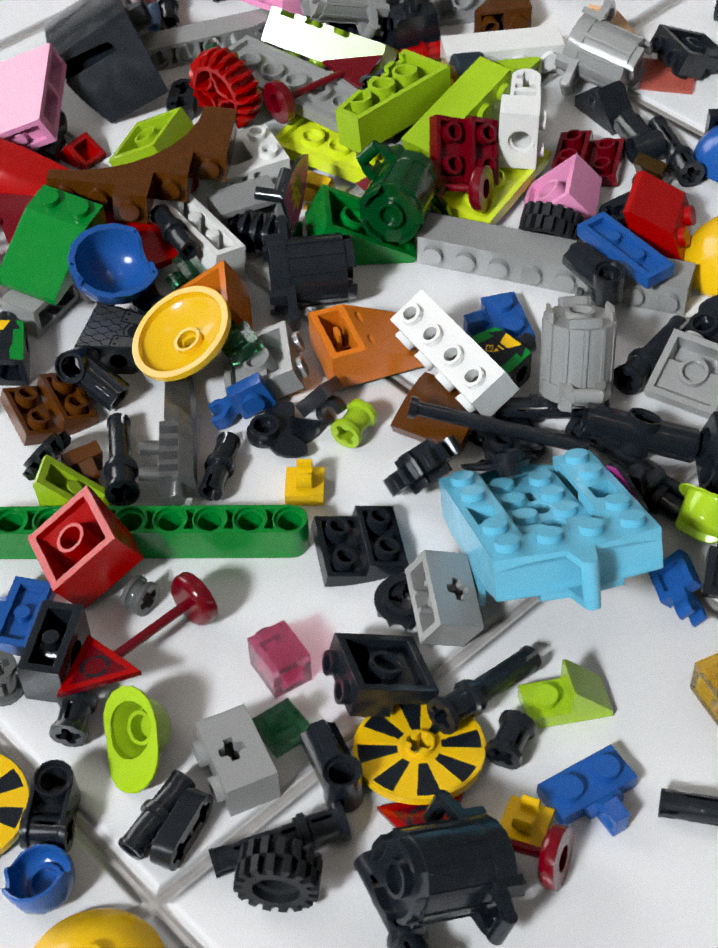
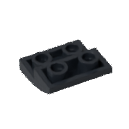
(359, 546)

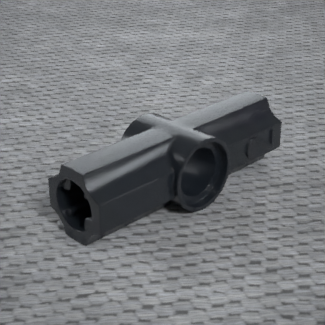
(639, 432)

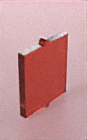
(659, 78)

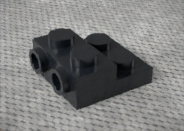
(685, 51)
(377, 673)

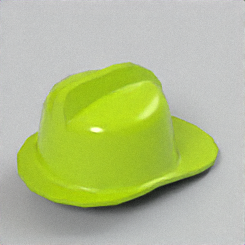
(698, 514)
(135, 735)

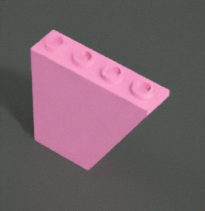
(32, 97)

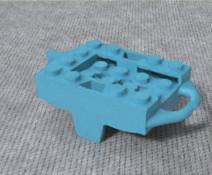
(540, 540)

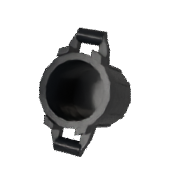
(307, 271)
(449, 870)

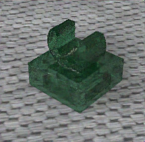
(185, 273)
(241, 343)
(281, 727)

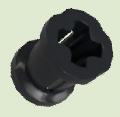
(73, 719)
(510, 739)

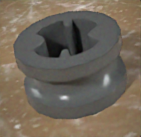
(140, 595)

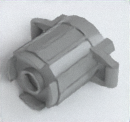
(362, 13)
(601, 52)
(577, 352)

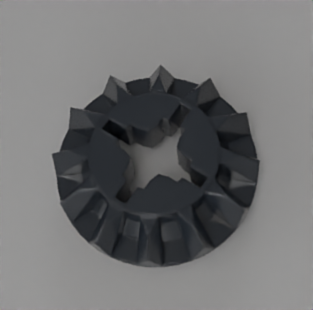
(52, 446)
(389, 600)

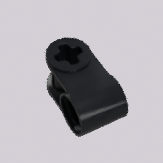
(51, 815)

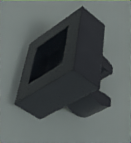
(321, 399)

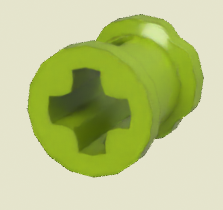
(353, 424)

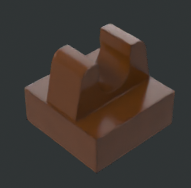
(85, 460)

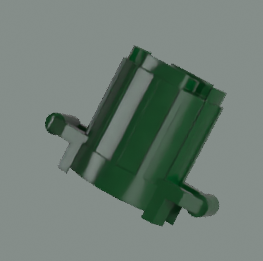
(398, 192)

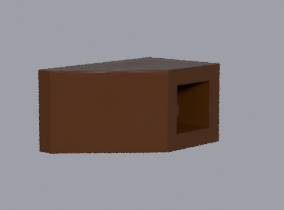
(502, 15)

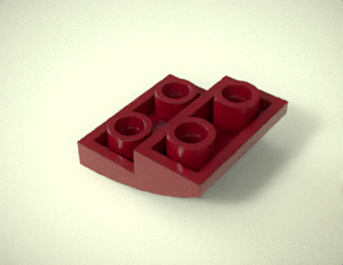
(461, 145)
(601, 155)

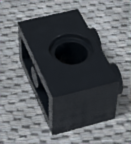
(51, 649)

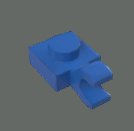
(244, 398)
(676, 587)

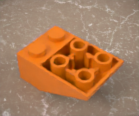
(358, 344)

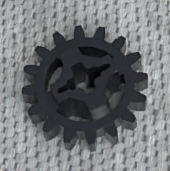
(423, 465)

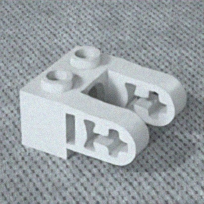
(521, 122)
(255, 155)

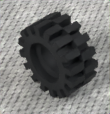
(550, 219)
(278, 873)

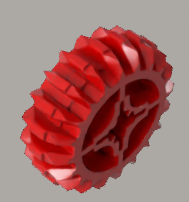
(225, 82)

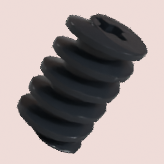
(250, 229)

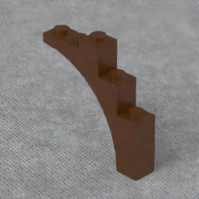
(167, 175)

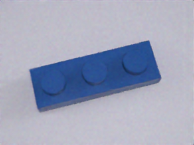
(620, 244)

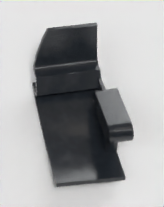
(106, 55)

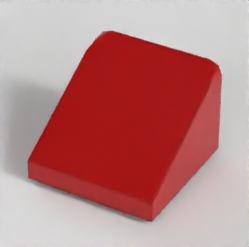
(82, 152)

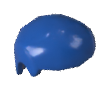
(40, 879)

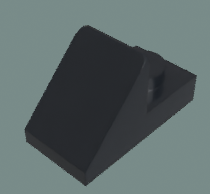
(604, 104)

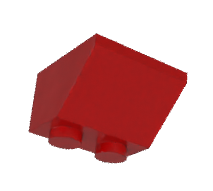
(659, 215)
(84, 549)

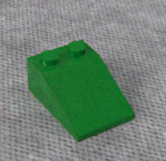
(340, 212)
(42, 240)

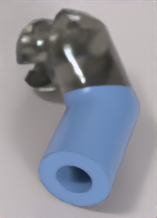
(154, 10)

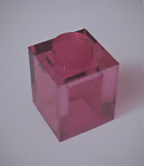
(279, 658)

